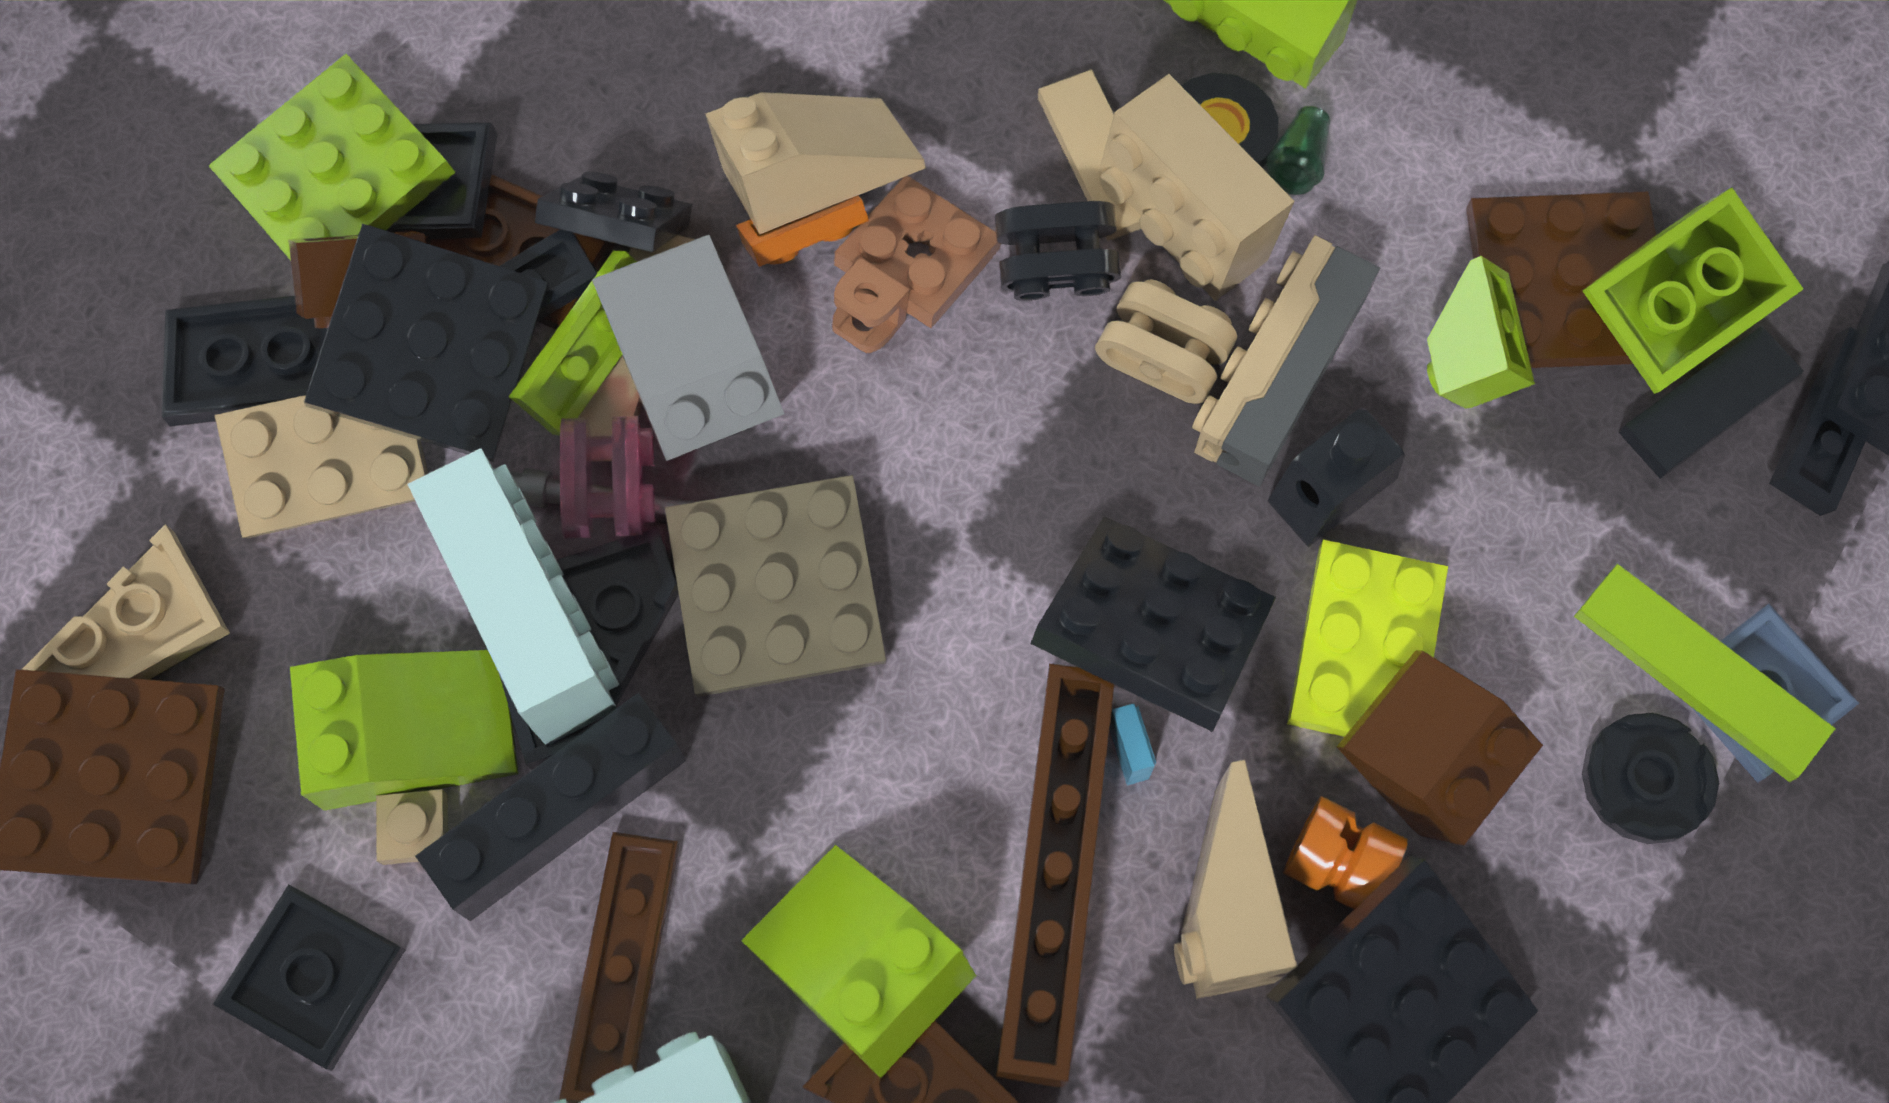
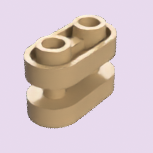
(1167, 341)

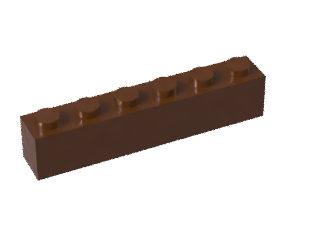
(1056, 879)

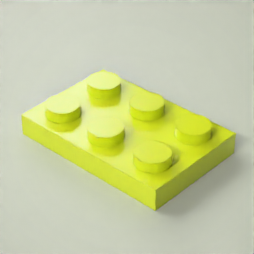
(1360, 630)

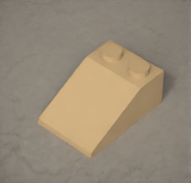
(807, 152)
(1234, 915)

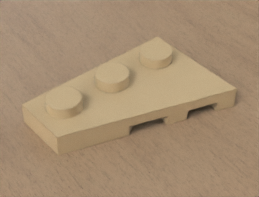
(143, 623)

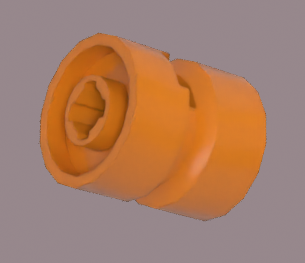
(1342, 854)

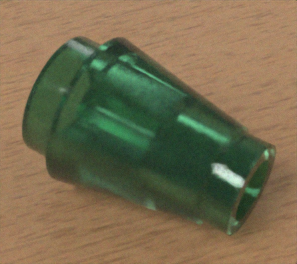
(1301, 152)

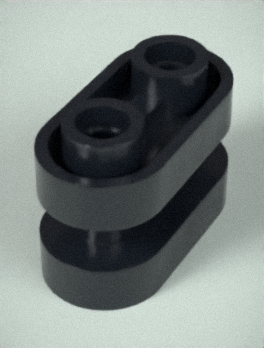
(1035, 273)

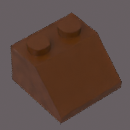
(1439, 749)

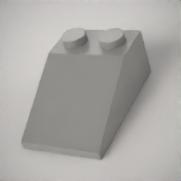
(688, 347)

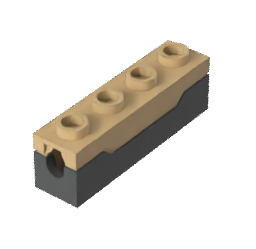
(1285, 360)

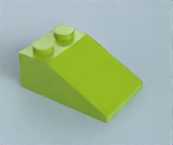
(1692, 289)
(399, 725)
(861, 958)

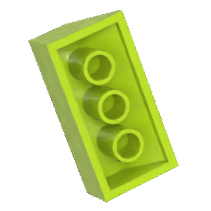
(1286, 35)

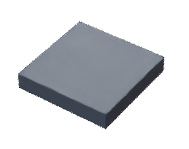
(1785, 659)

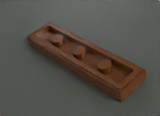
(620, 961)

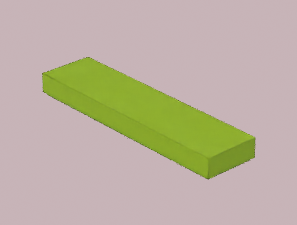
(1705, 673)

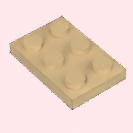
(311, 466)

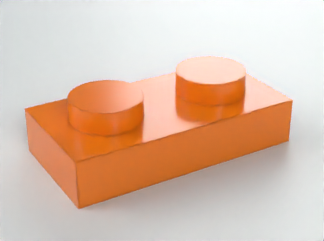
(785, 241)

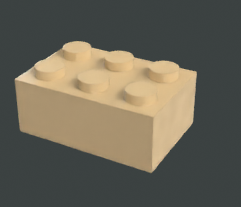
(1192, 187)

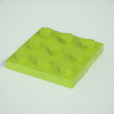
(332, 161)

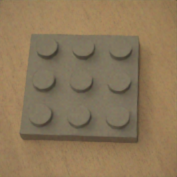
(774, 586)

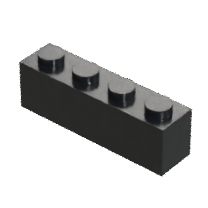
(551, 808)

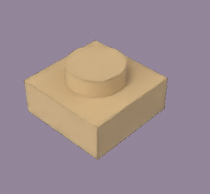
(409, 824)

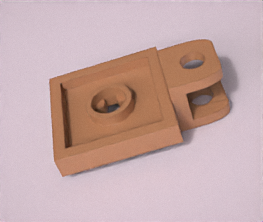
(887, 283)

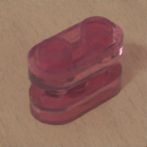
(630, 501)

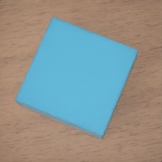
(1131, 744)

